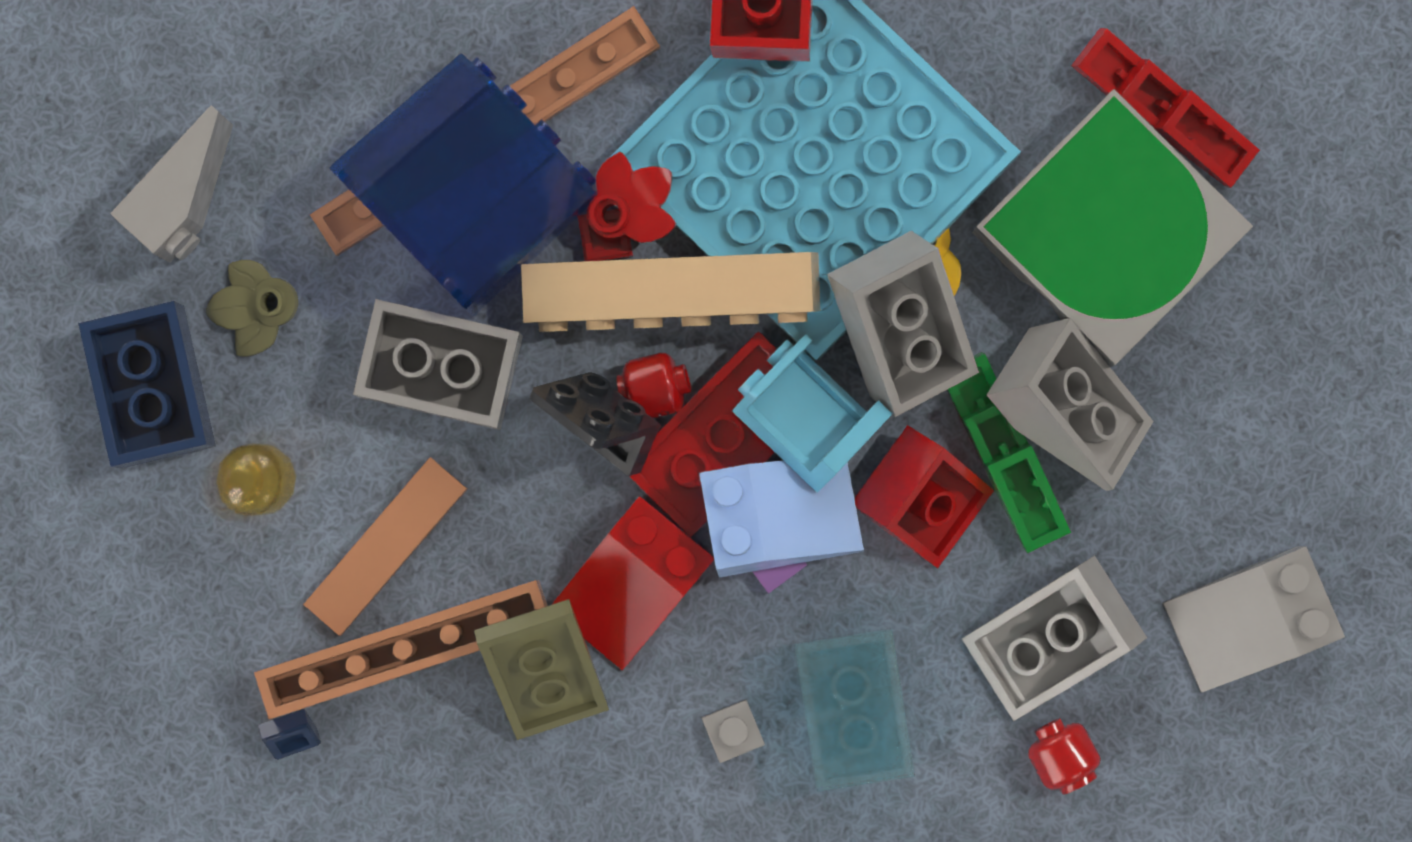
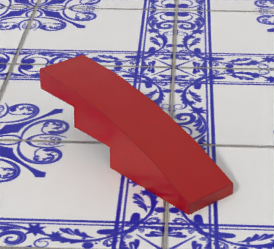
(1171, 110)

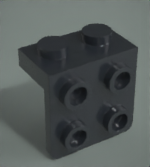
(600, 418)

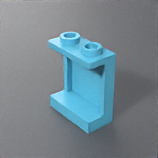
(806, 415)

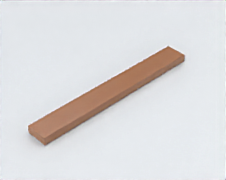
(546, 93)

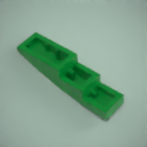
(1008, 462)

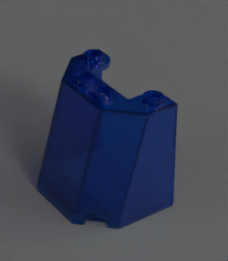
(467, 181)

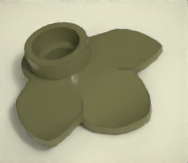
(246, 310)

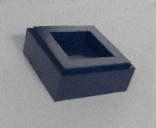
(289, 734)

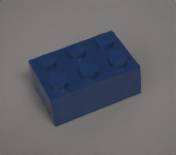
(147, 384)

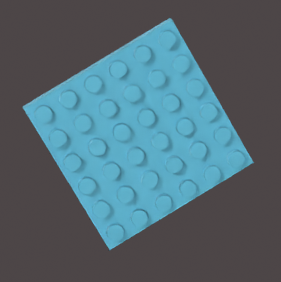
(820, 152)

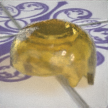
(255, 479)

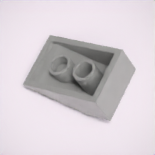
(175, 195)
(1071, 402)
(1254, 619)
(1054, 638)

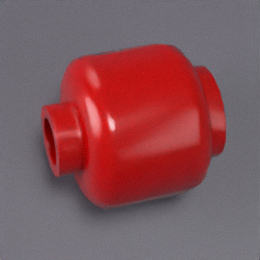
(655, 384)
(1064, 756)

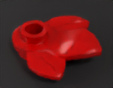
(637, 196)

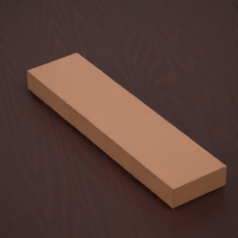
(385, 546)

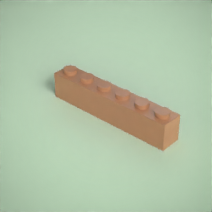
(390, 651)

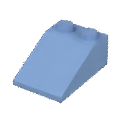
(772, 518)

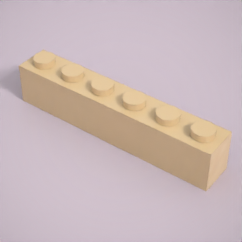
(671, 288)

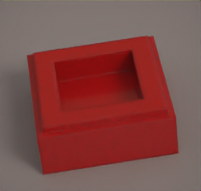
(601, 248)

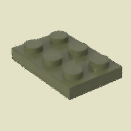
(542, 669)

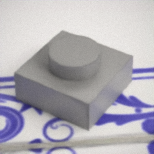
(733, 731)

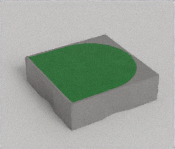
(1112, 227)

